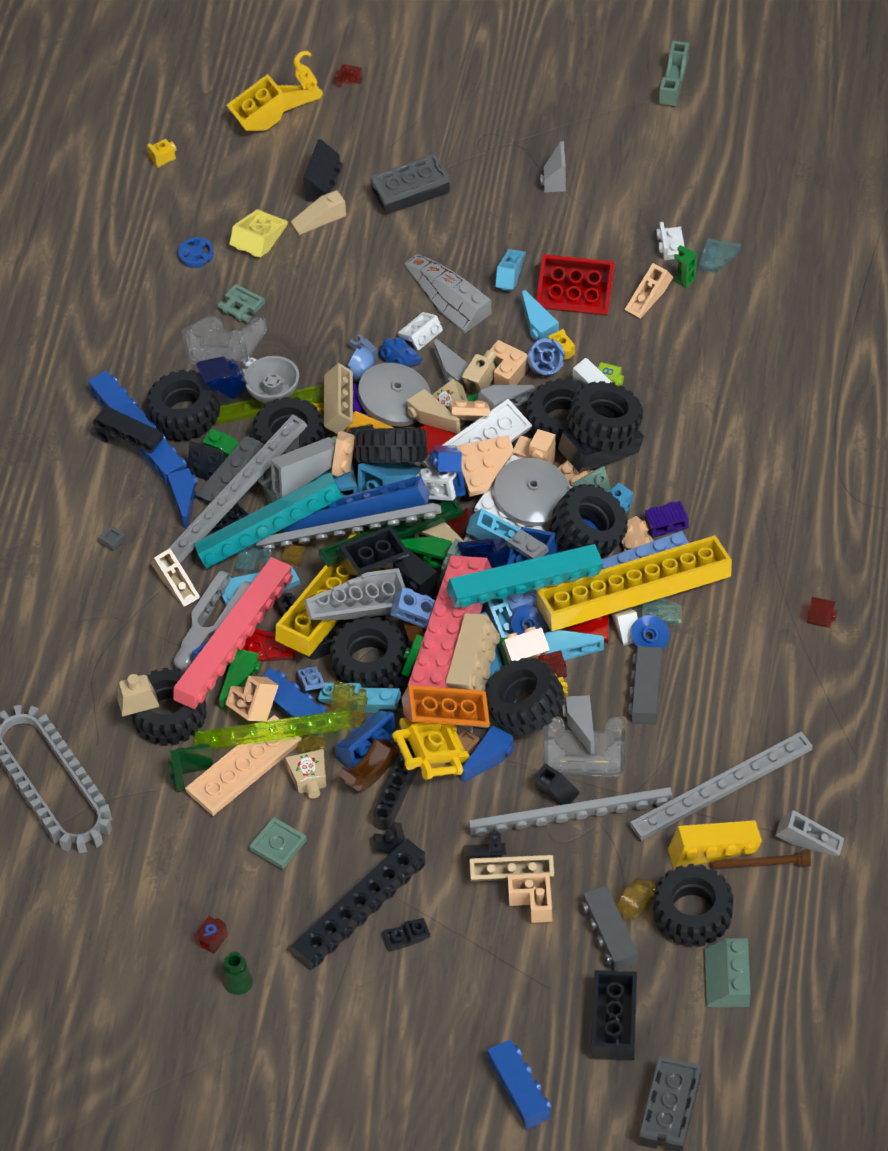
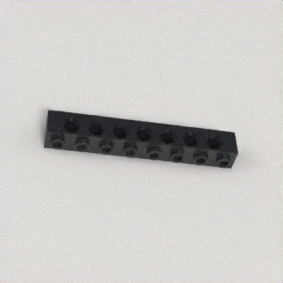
(362, 893)

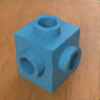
(623, 494)

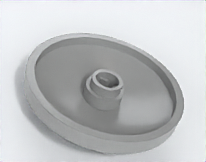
(385, 392)
(529, 490)

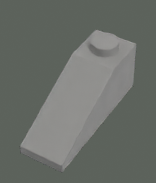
(450, 363)
(498, 394)
(580, 720)
(808, 834)

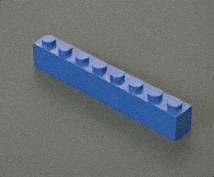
(110, 394)
(370, 502)

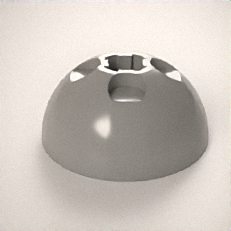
(272, 378)

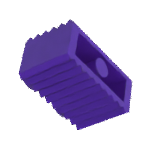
(666, 519)

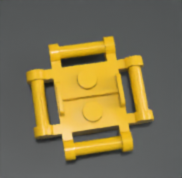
(433, 747)

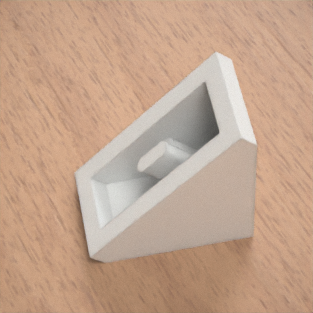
(624, 621)

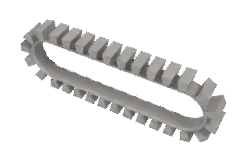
(73, 768)

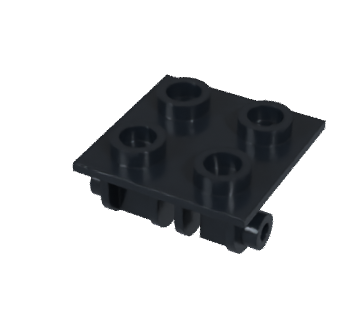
(204, 460)
(494, 849)

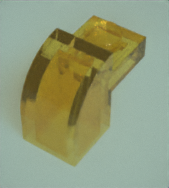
(636, 897)

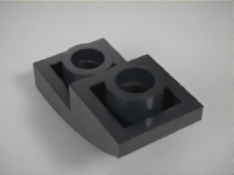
(233, 515)
(407, 935)

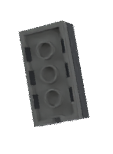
(410, 184)
(670, 1104)

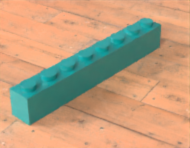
(268, 520)
(524, 576)

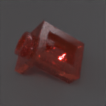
(349, 74)
(460, 523)

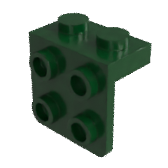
(188, 761)

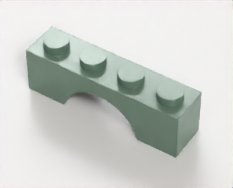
(672, 82)

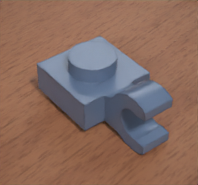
(366, 343)

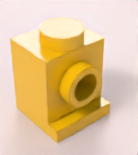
(162, 152)
(567, 345)

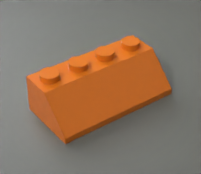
(446, 706)

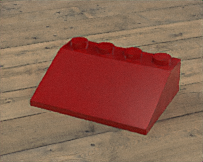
(575, 284)

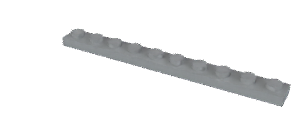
(237, 487)
(355, 525)
(721, 786)
(562, 813)

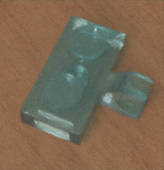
(248, 559)

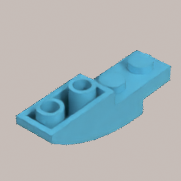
(377, 697)

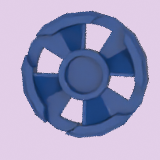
(195, 252)

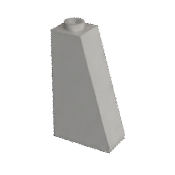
(301, 466)

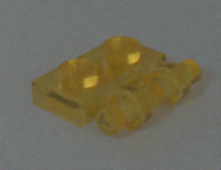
(343, 699)

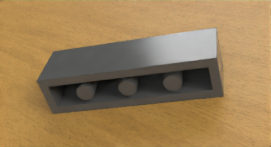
(646, 685)
(610, 929)

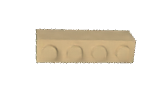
(338, 398)
(499, 868)

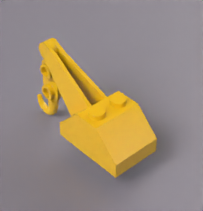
(265, 101)

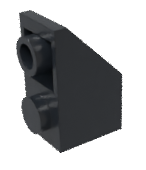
(555, 785)

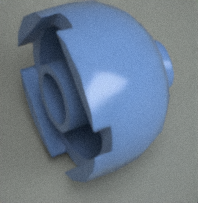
(545, 356)
(360, 362)

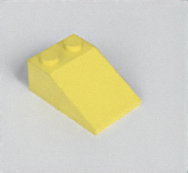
(257, 232)

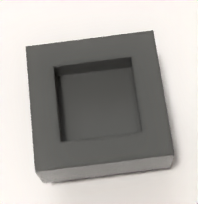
(112, 537)

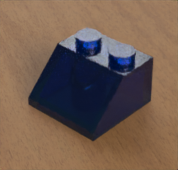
(223, 375)
(494, 549)

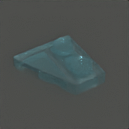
(718, 254)
(667, 611)

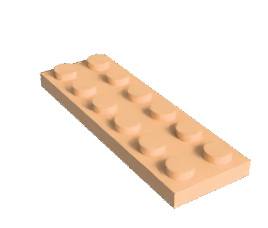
(238, 771)

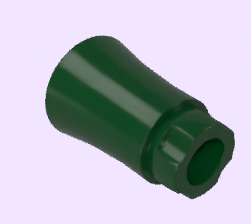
(237, 976)

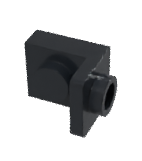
(391, 840)

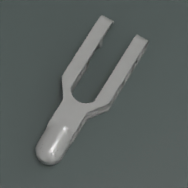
(197, 634)

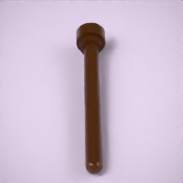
(802, 858)

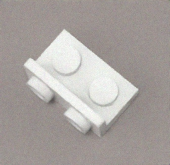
(670, 240)
(421, 330)
(439, 483)

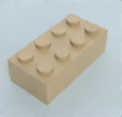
(473, 653)

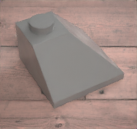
(555, 171)

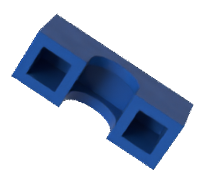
(446, 458)

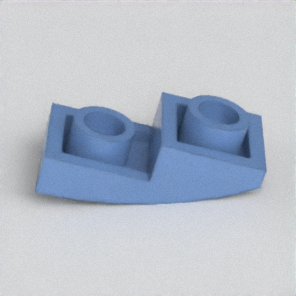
(310, 678)

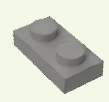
(527, 545)

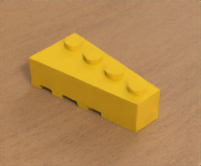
(713, 842)

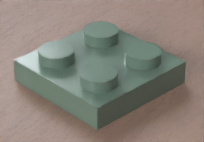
(278, 843)

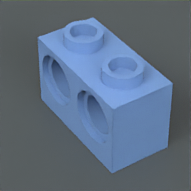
(412, 609)

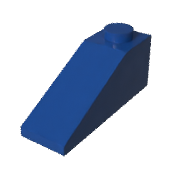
(183, 490)
(489, 753)

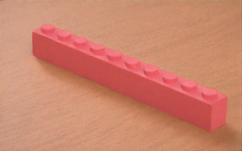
(232, 633)

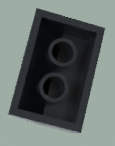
(321, 171)
(371, 551)

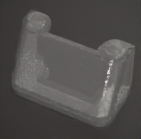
(209, 340)
(570, 758)

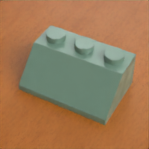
(728, 973)

